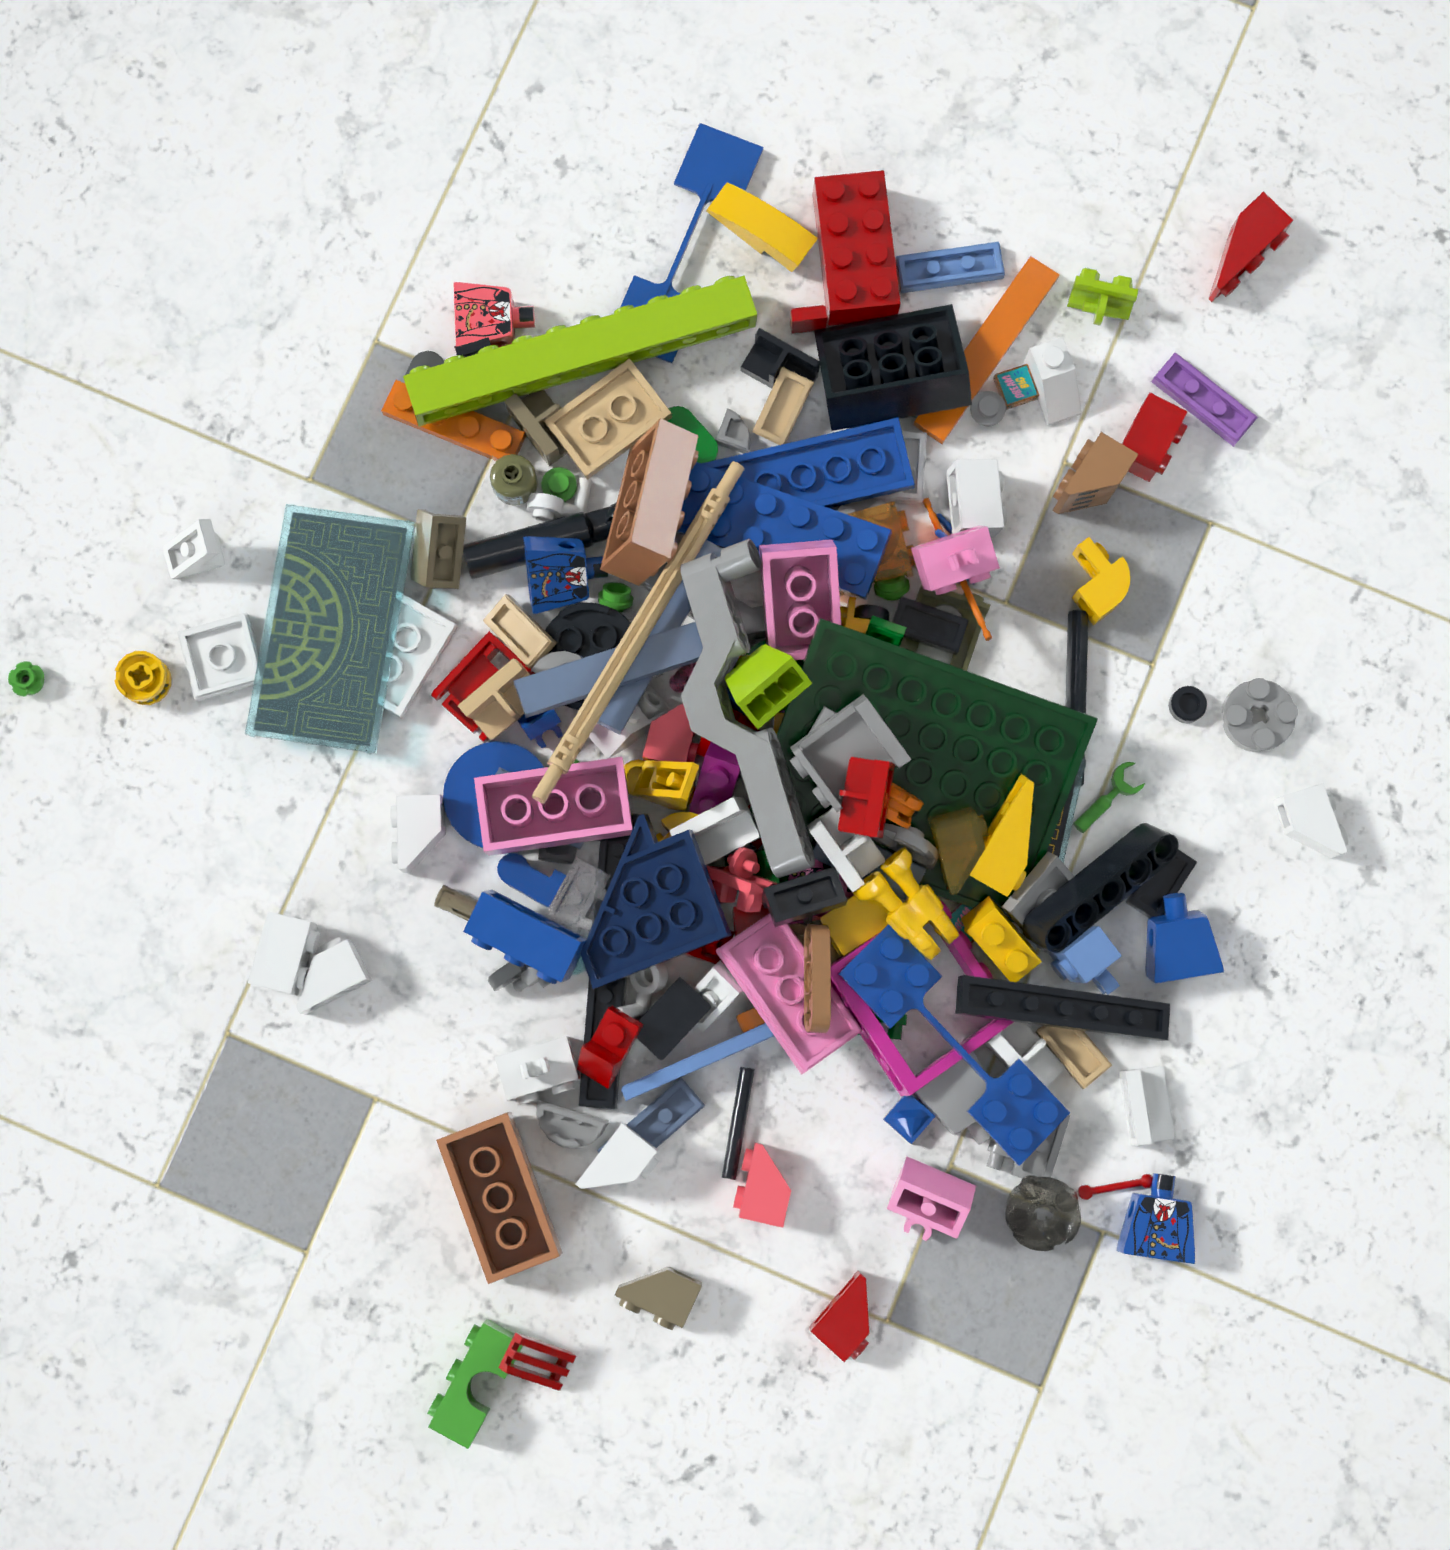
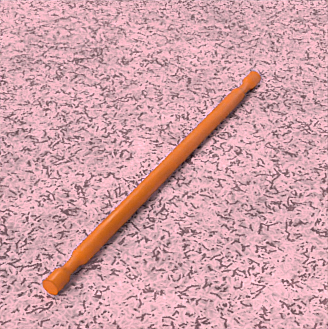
(965, 587)

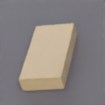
(783, 406)
(519, 631)
(1076, 1053)

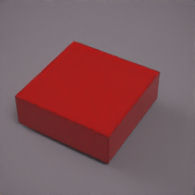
(808, 319)

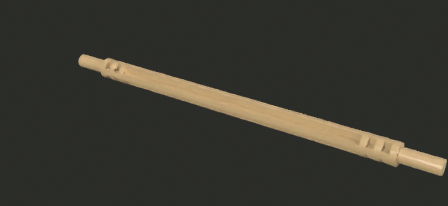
(636, 634)

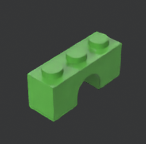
(458, 1412)

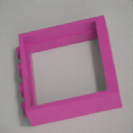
(880, 1043)

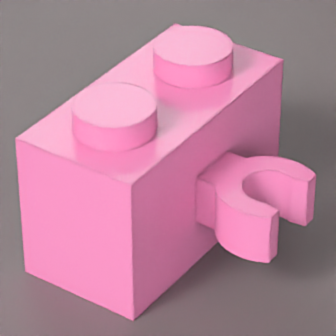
(955, 559)
(931, 1199)

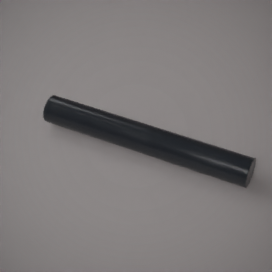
(738, 1123)

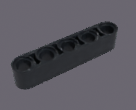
(1100, 887)

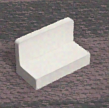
(722, 829)
(1147, 1105)

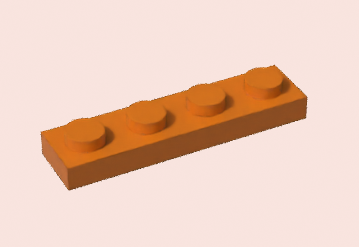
(466, 430)

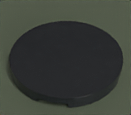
(587, 631)

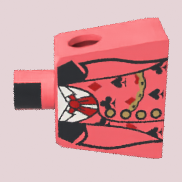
(488, 312)

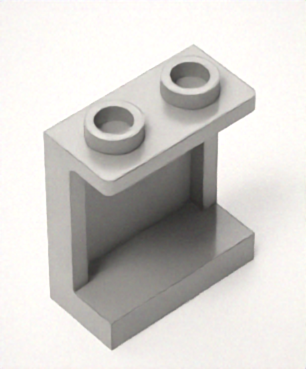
(849, 733)

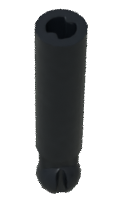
(508, 550)

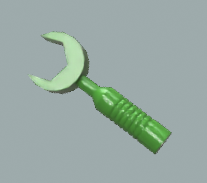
(1104, 802)

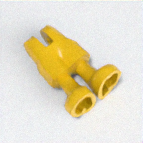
(919, 908)

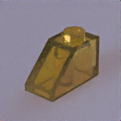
(959, 844)

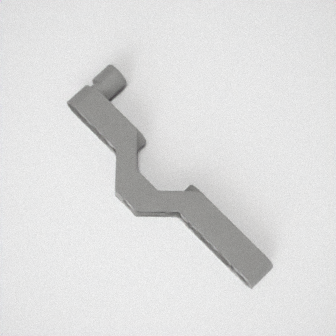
(711, 711)

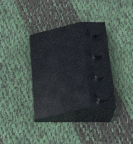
(893, 367)

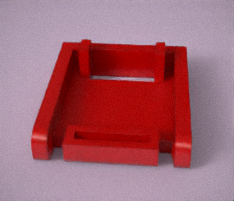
(470, 675)

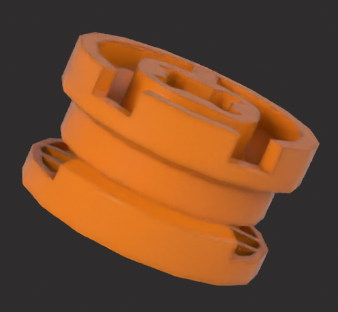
(902, 806)

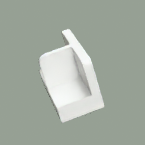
(848, 852)
(1022, 1043)

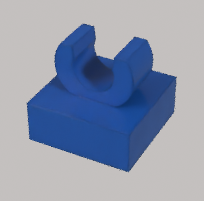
(540, 723)

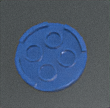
(459, 786)

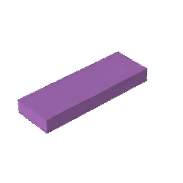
(1204, 399)

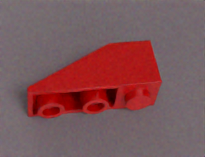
(1254, 231)

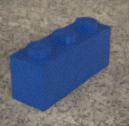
(525, 937)

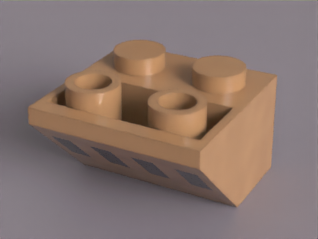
(1097, 476)

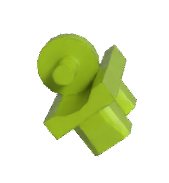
(1101, 297)

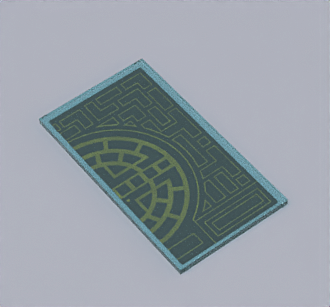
(330, 629)

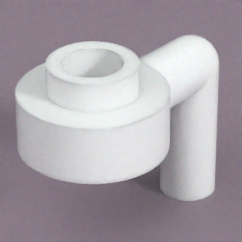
(547, 506)
(645, 986)

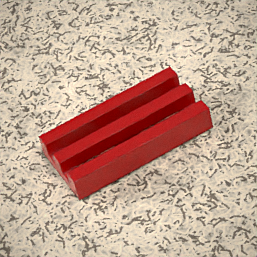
(557, 1370)

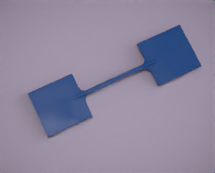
(707, 166)
(1015, 1106)

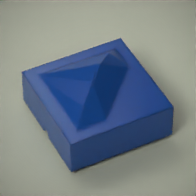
(909, 1118)

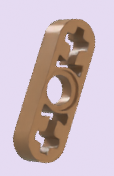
(817, 979)

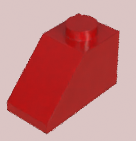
(845, 1320)

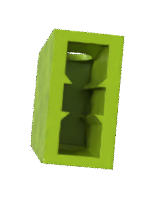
(765, 683)

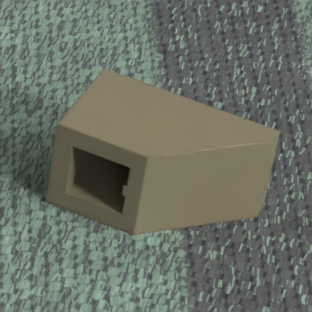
(662, 1293)

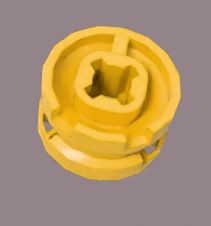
(142, 677)

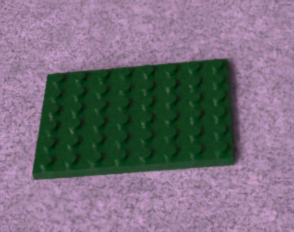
(959, 729)

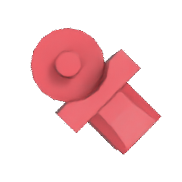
(740, 877)

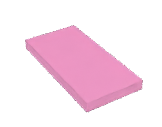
(771, 973)

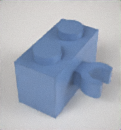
(1087, 960)

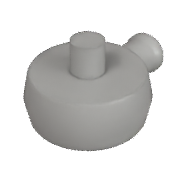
(528, 979)

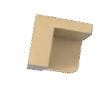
(496, 701)

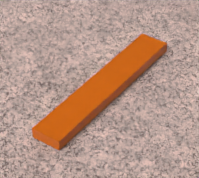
(995, 339)

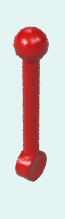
(1086, 1192)

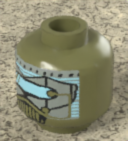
(518, 489)

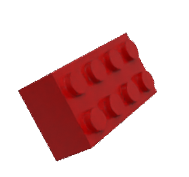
(855, 247)

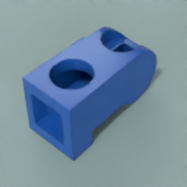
(519, 875)

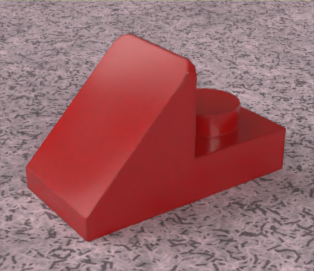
(609, 1046)

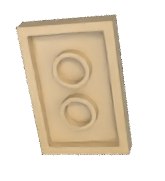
(607, 418)

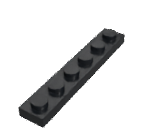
(1062, 1008)

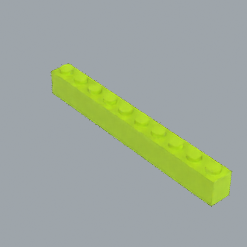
(580, 350)

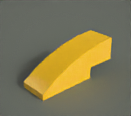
(762, 226)

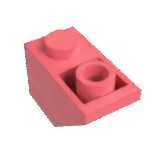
(671, 738)
(765, 1190)

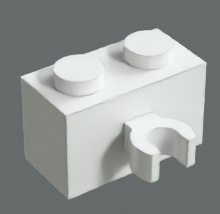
(538, 1069)

